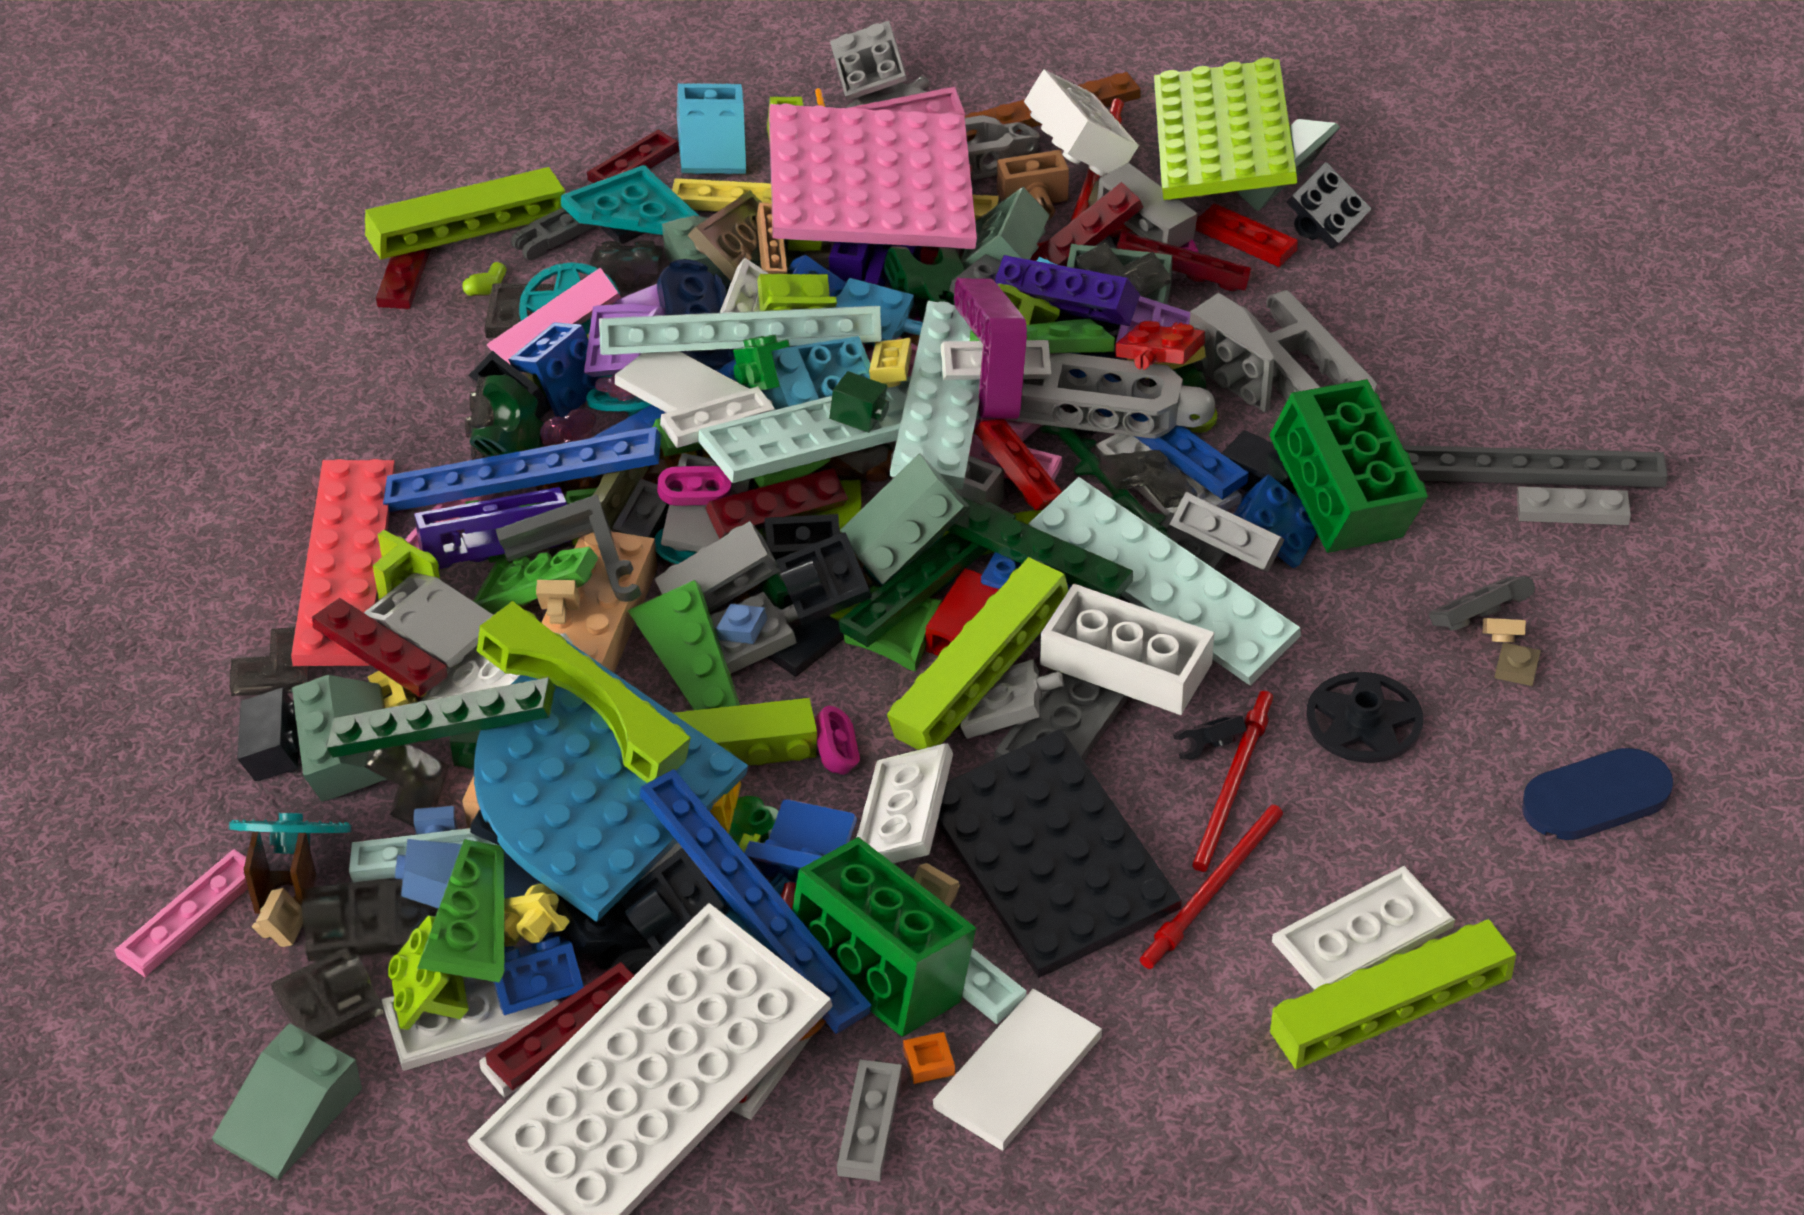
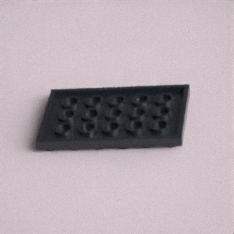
(1053, 853)

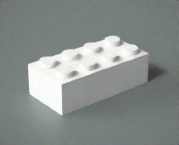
(1079, 124)
(1127, 648)

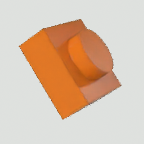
(928, 1057)

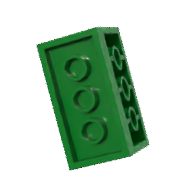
(1348, 465)
(886, 934)

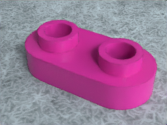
(693, 485)
(836, 740)

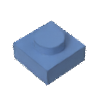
(741, 623)
(435, 819)

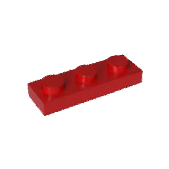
(1246, 235)
(1018, 462)

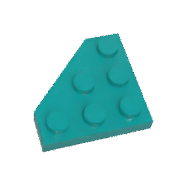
(627, 202)

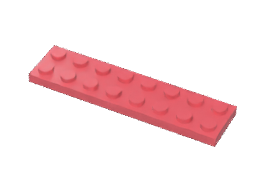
(341, 553)

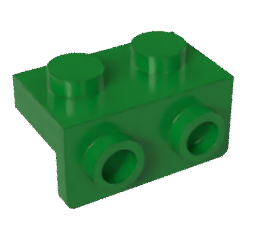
(755, 362)

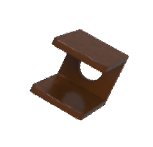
(262, 880)

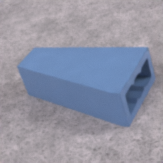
(428, 867)

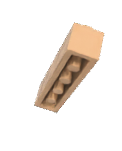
(771, 250)

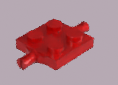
(1160, 344)

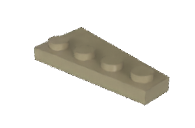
(729, 234)

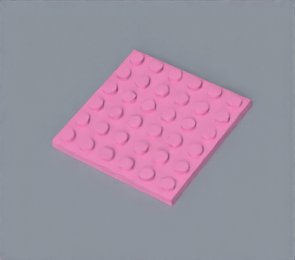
(870, 177)

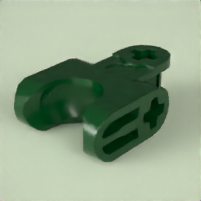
(923, 280)
(514, 422)

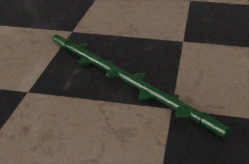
(1089, 466)

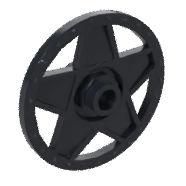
(1364, 717)

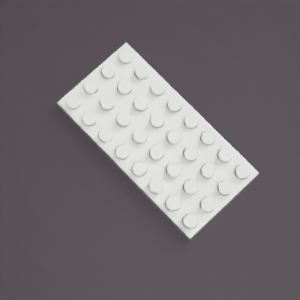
(651, 1072)

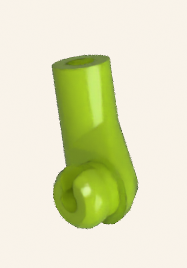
(482, 283)

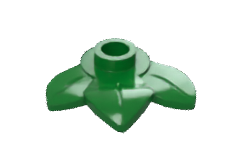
(752, 817)

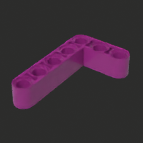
(1004, 340)

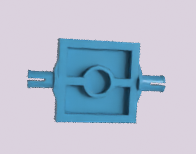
(893, 307)

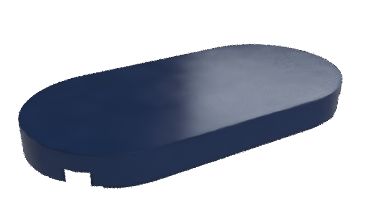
(691, 289)
(1597, 793)

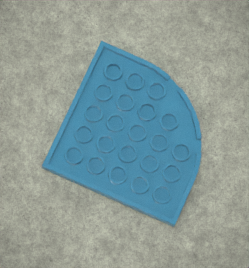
(573, 807)

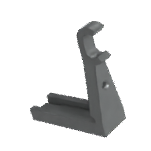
(564, 525)

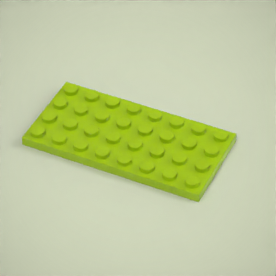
(1223, 129)

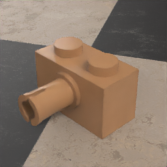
(1041, 174)

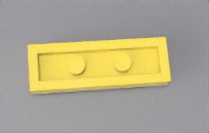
(891, 361)

